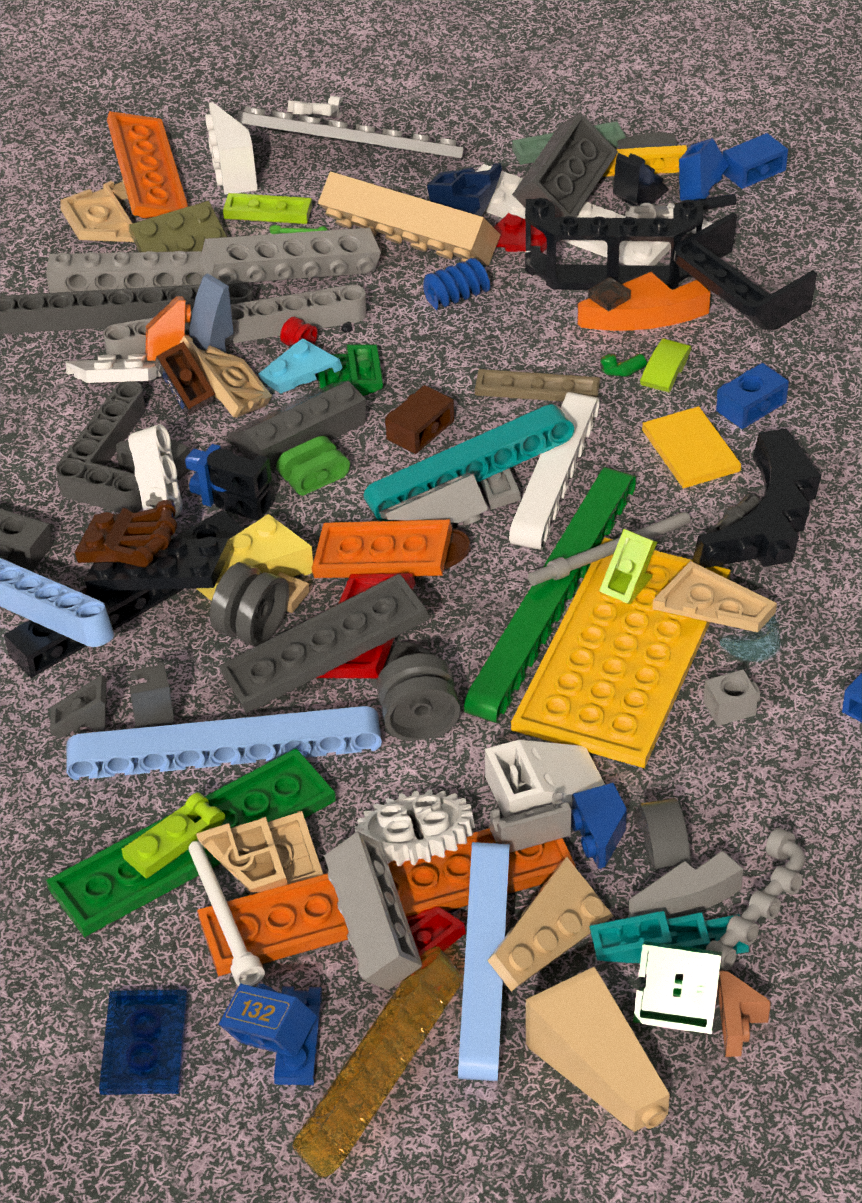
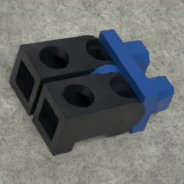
(231, 481)

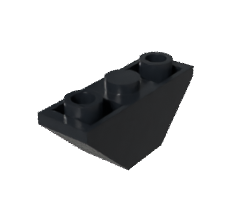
(636, 181)

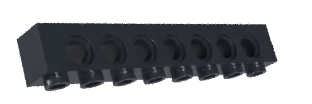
(39, 648)

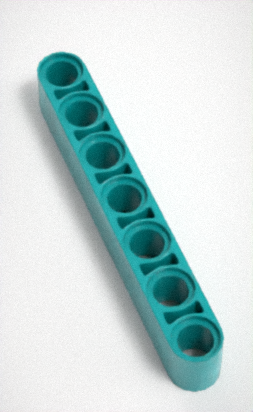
(479, 456)

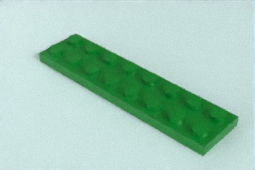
(110, 888)

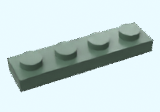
(529, 148)

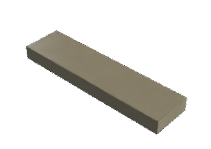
(533, 385)

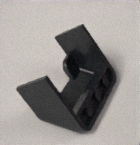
(701, 258)

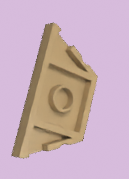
(230, 379)

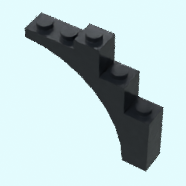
(772, 527)

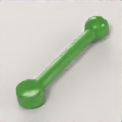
(276, 229)

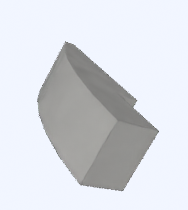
(689, 889)

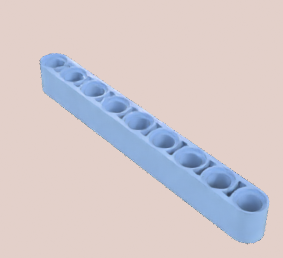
(222, 742)

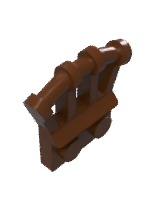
(128, 535)

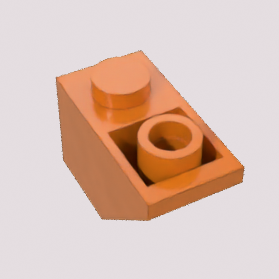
(167, 328)

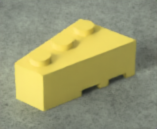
(270, 548)

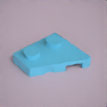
(298, 366)

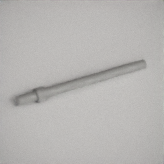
(561, 567)

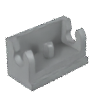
(532, 826)

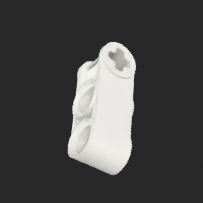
(155, 467)

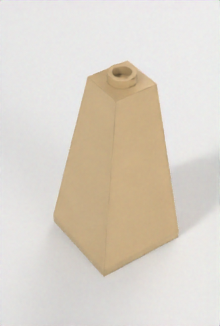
(592, 1045)

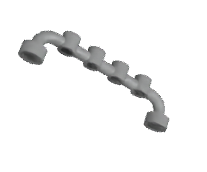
(763, 903)

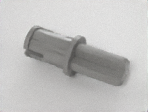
(647, 210)

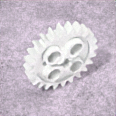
(438, 818)

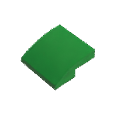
(360, 368)

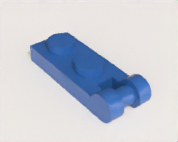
(302, 1068)

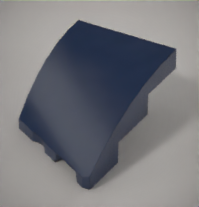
(465, 188)

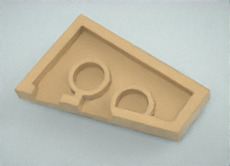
(714, 599)

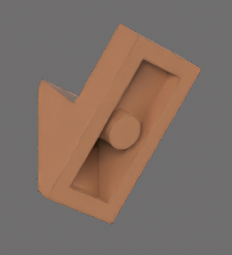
(739, 1007)

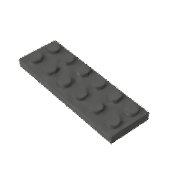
(323, 643)

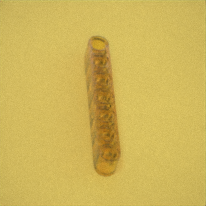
(377, 1063)

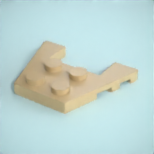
(98, 214)

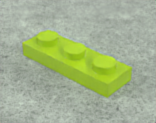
(267, 208)

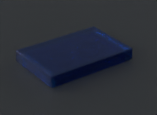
(143, 1042)

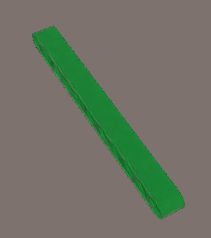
(546, 601)

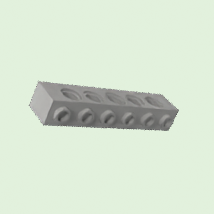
(290, 255)
(122, 270)

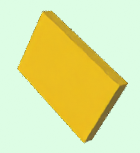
(691, 447)

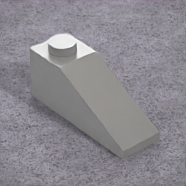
(453, 500)

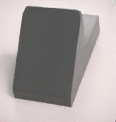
(79, 708)

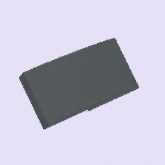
(654, 139)

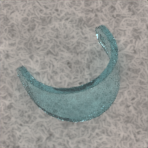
(756, 649)

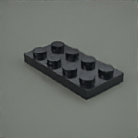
(179, 566)

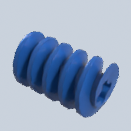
(456, 281)

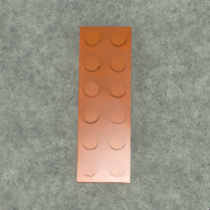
(146, 164)

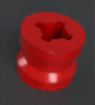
(295, 330)

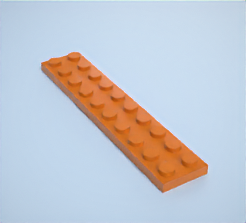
(307, 913)

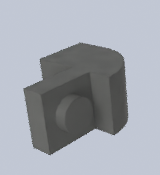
(663, 832)

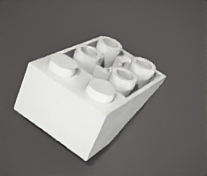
(230, 152)
(529, 772)

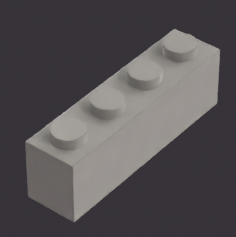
(372, 911)

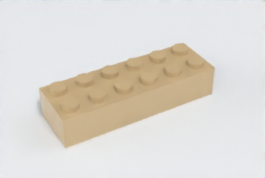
(408, 219)

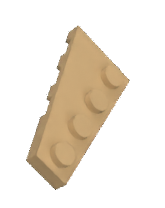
(549, 926)

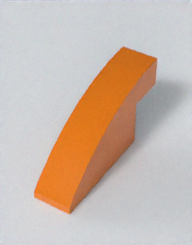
(650, 306)

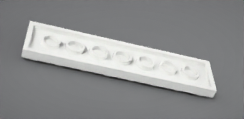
(630, 252)

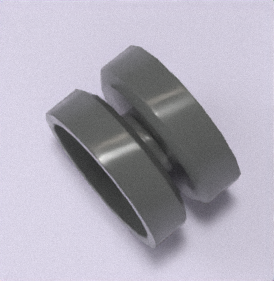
(249, 604)
(418, 697)

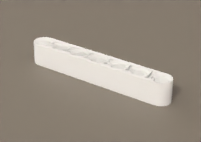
(551, 476)

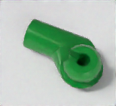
(622, 369)

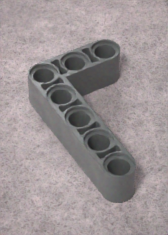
(83, 468)

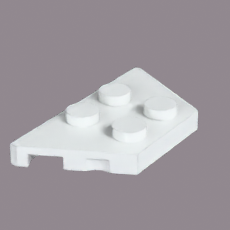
(110, 369)

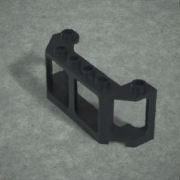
(541, 215)

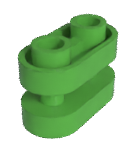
(312, 465)

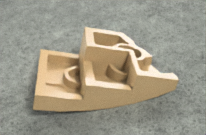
(265, 852)

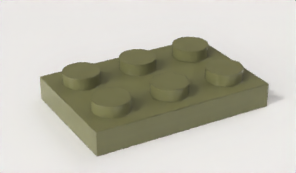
(177, 230)

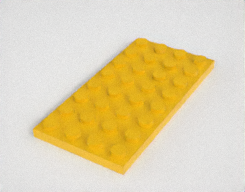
(613, 668)

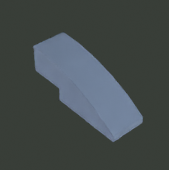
(211, 315)

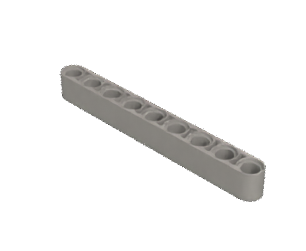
(258, 318)

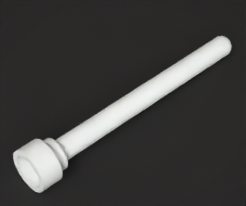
(245, 966)

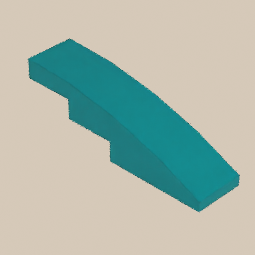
(624, 938)

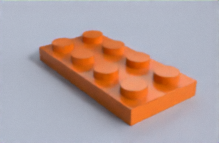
(382, 548)

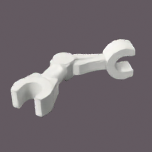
(330, 109)

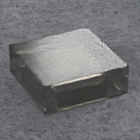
(609, 294)

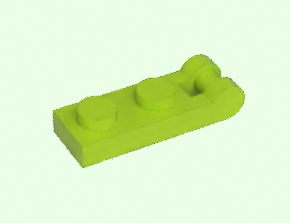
(172, 835)

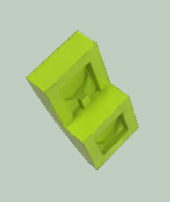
(665, 365)

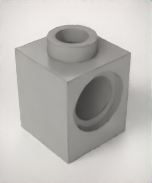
(731, 697)

